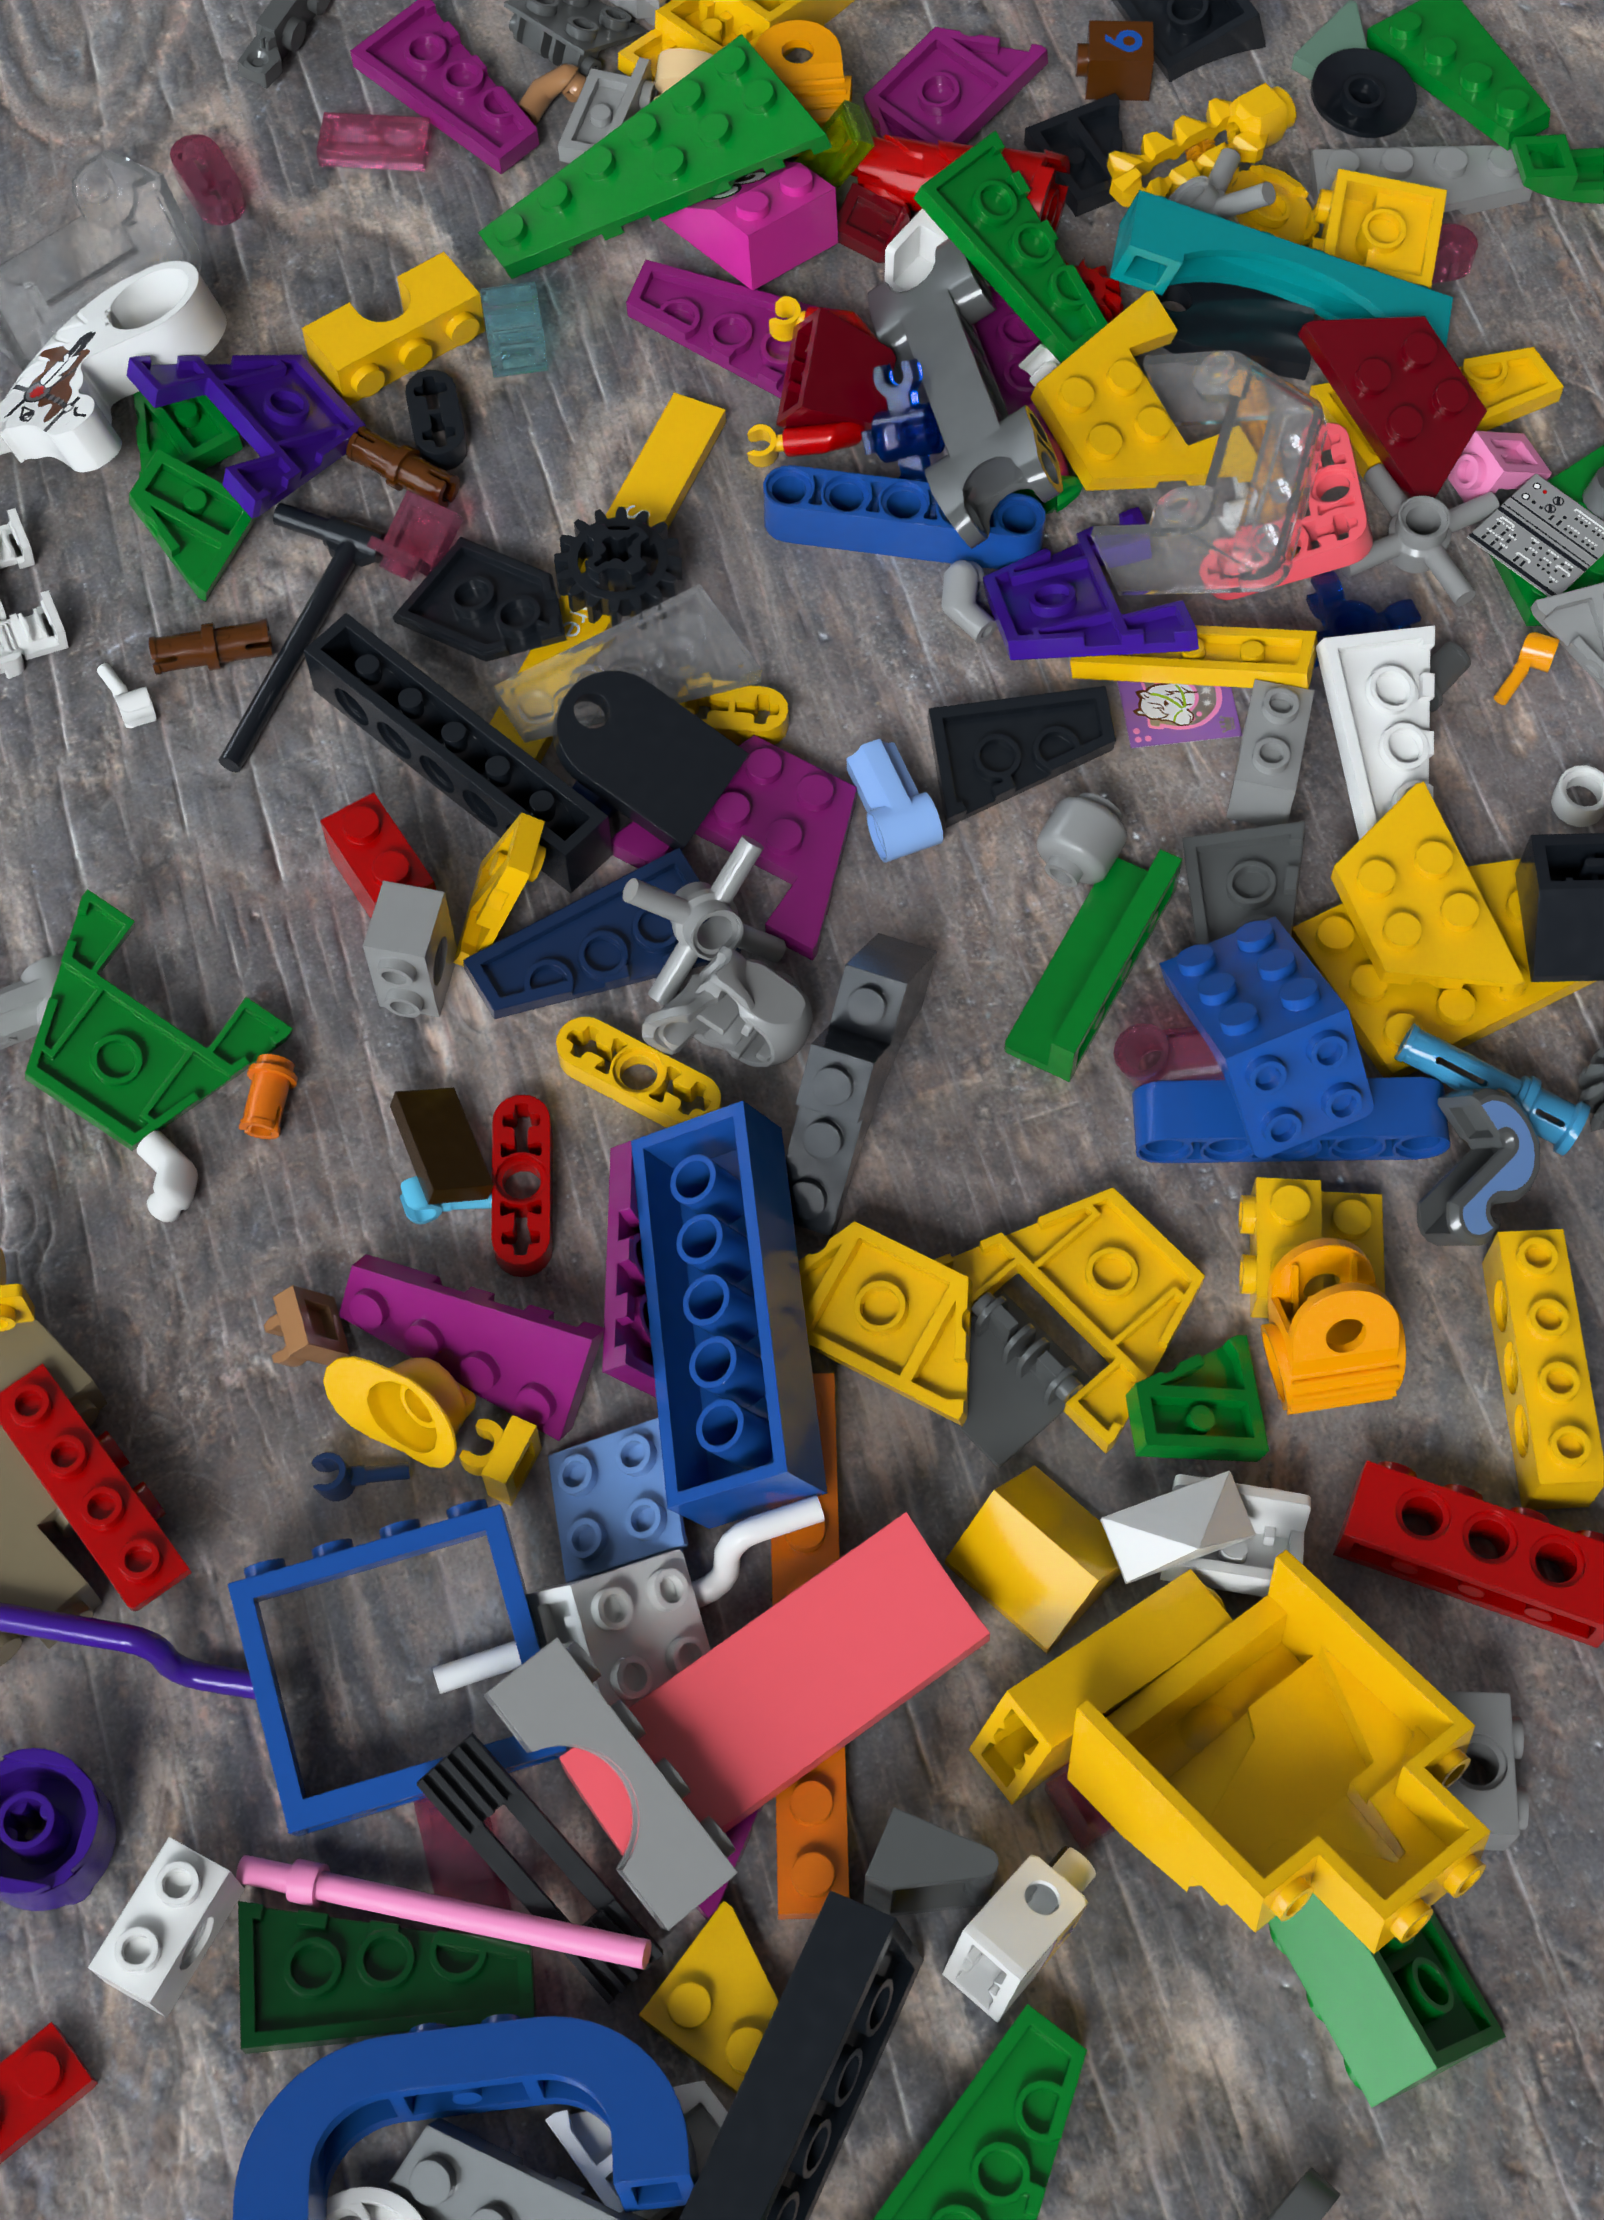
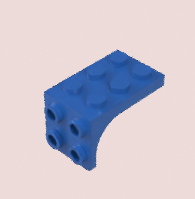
(1274, 1033)

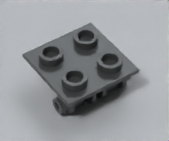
(571, 29)
(1014, 1379)

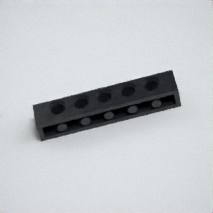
(456, 748)

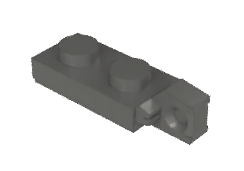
(278, 32)

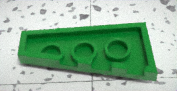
(998, 231)

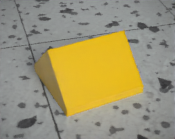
(1035, 1556)

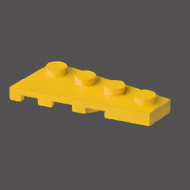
(1505, 382)

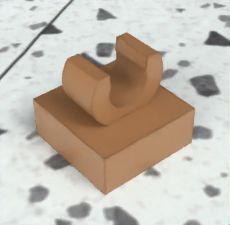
(309, 1328)

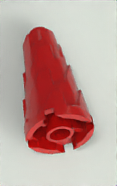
(902, 164)

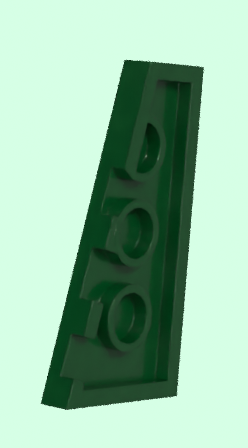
(351, 1981)

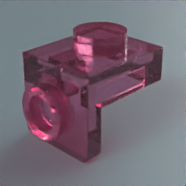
(416, 537)

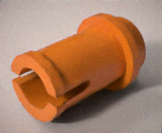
(267, 1095)

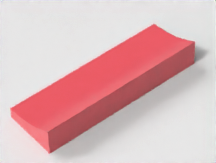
(795, 1682)

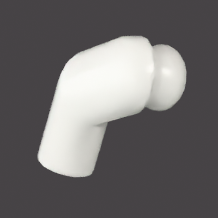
(174, 1179)

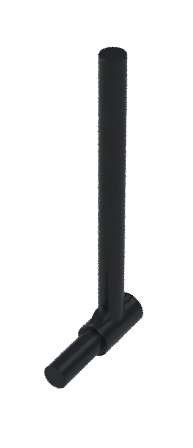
(347, 547)

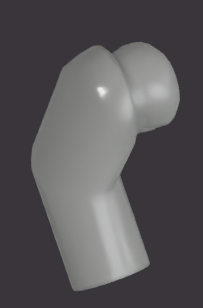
(959, 600)

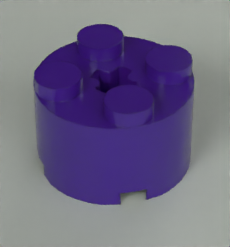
(76, 1842)

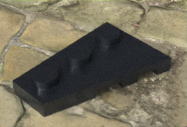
(1013, 744)

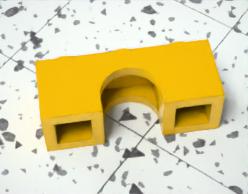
(366, 355)

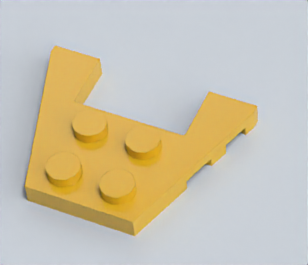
(1110, 414)
(1109, 1281)

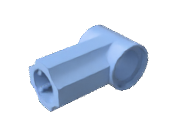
(897, 814)

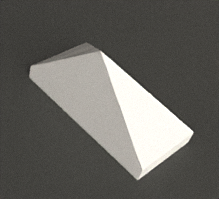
(1178, 1527)

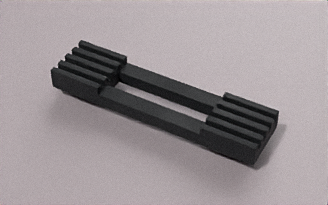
(468, 1790)

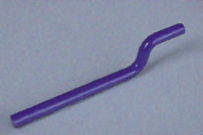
(130, 1640)

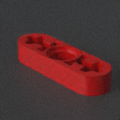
(505, 1163)

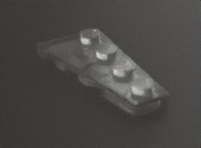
(675, 646)

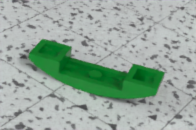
(1560, 172)

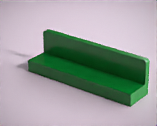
(1092, 965)

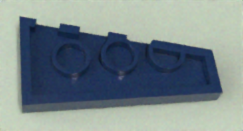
(582, 947)

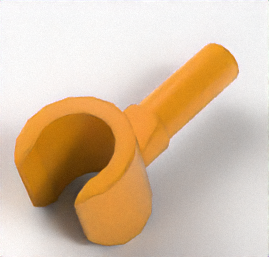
(1535, 653)

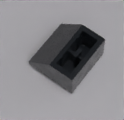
(1563, 906)

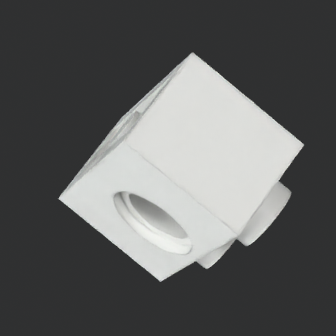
(167, 1927)

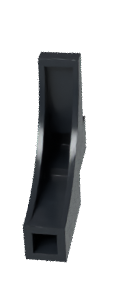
(847, 1073)

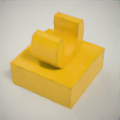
(510, 1459)

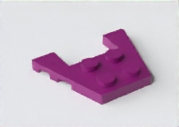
(798, 819)

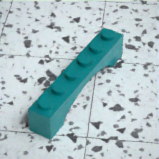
(1176, 244)

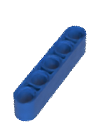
(891, 518)
(1202, 1125)

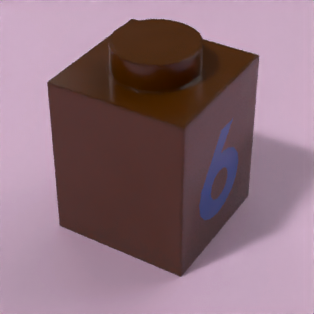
(1117, 60)

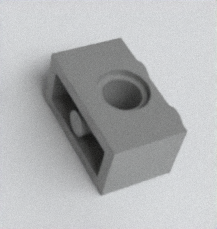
(1270, 753)
(410, 949)
(1496, 1745)

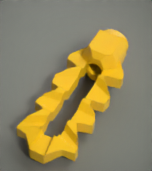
(1251, 125)

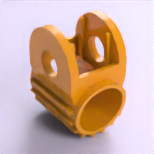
(814, 83)
(1341, 1341)

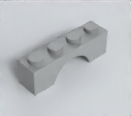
(670, 1854)

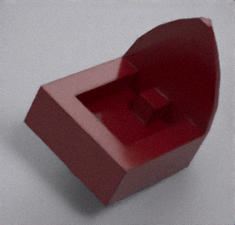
(870, 222)

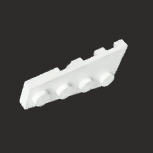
(1380, 714)

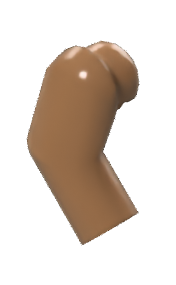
(548, 86)

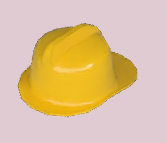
(402, 1406)

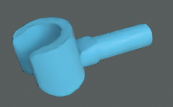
(420, 1212)

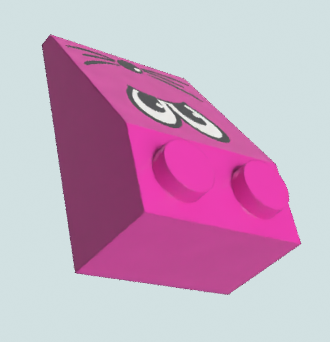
(763, 223)

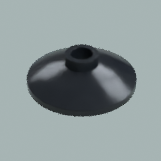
(1363, 93)

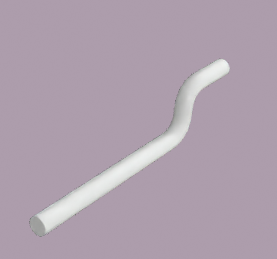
(706, 1589)

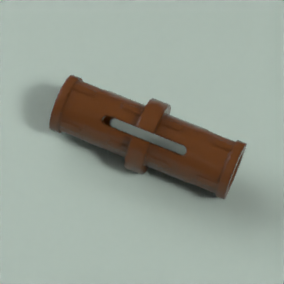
(402, 467)
(211, 646)

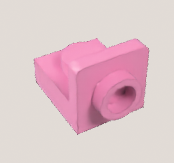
(1495, 463)

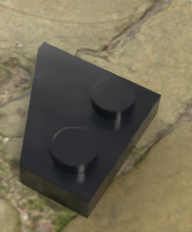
(1087, 139)

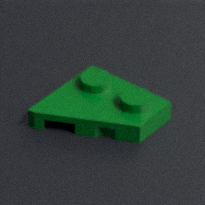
(186, 430)
(190, 519)

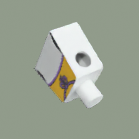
(1020, 1930)

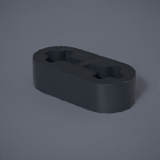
(445, 418)

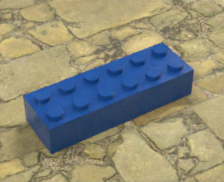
(726, 1318)

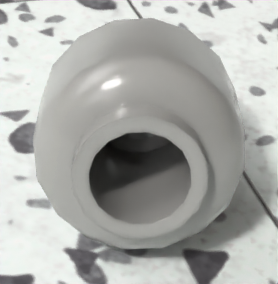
(1081, 839)

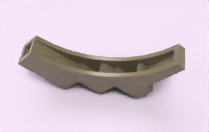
(30, 1521)

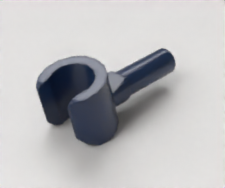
(354, 1476)

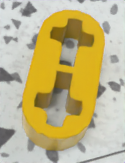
(735, 713)

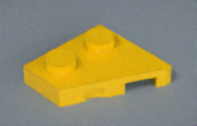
(499, 883)
(715, 2001)

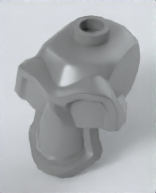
(738, 1009)

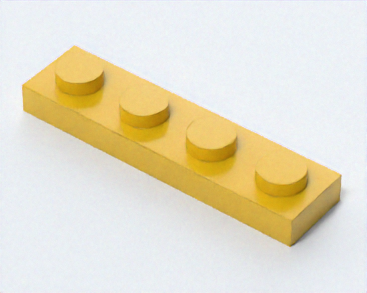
(1223, 659)

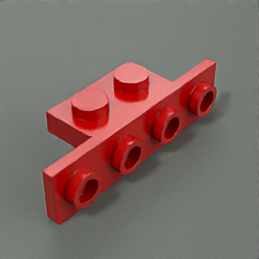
(90, 1490)

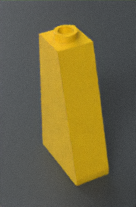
(1035, 1719)

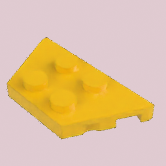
(1420, 903)
(891, 1317)

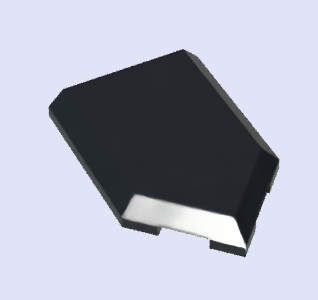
(485, 604)

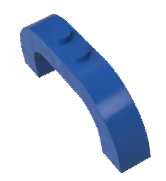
(465, 2072)

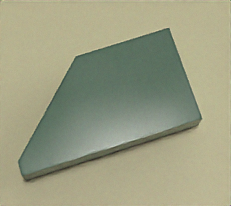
(1339, 33)

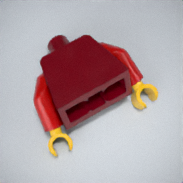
(826, 382)

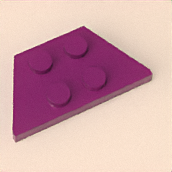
(950, 86)

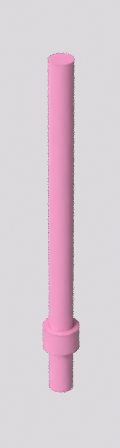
(312, 1883)

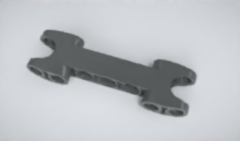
(985, 445)

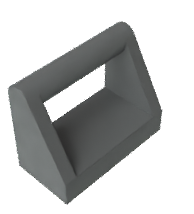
(927, 1869)

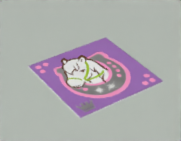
(1177, 713)

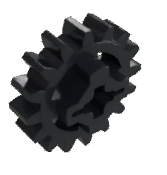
(617, 566)

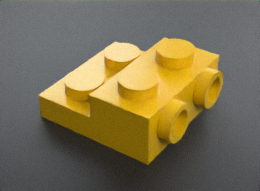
(1381, 224)
(1295, 1211)

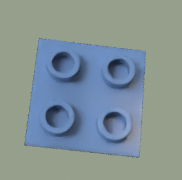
(613, 1502)

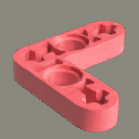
(1330, 518)

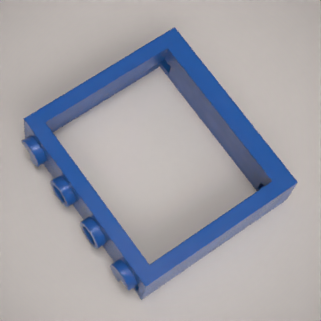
(342, 1559)

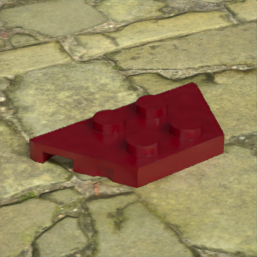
(1399, 393)

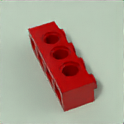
(1447, 1564)

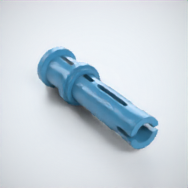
(1422, 1048)

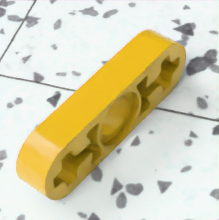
(592, 1072)

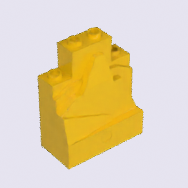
(1292, 1768)

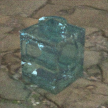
(514, 329)

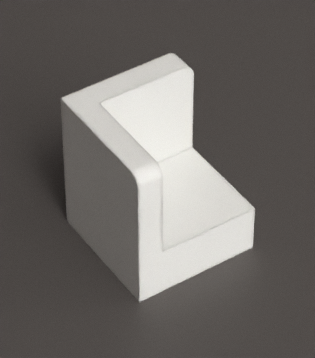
(912, 253)

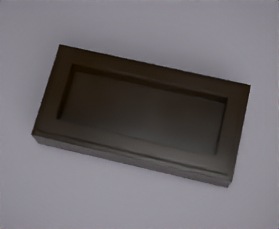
(441, 1145)

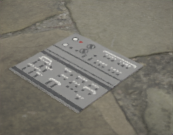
(1542, 536)

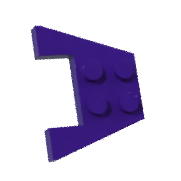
(274, 404)
(1066, 609)

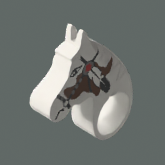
(69, 387)

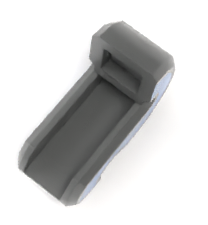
(1494, 1171)

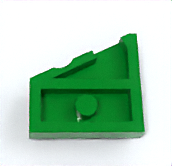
(1201, 1409)

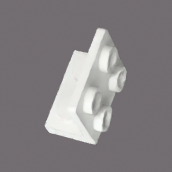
(630, 1621)

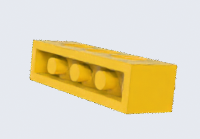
(1543, 1370)

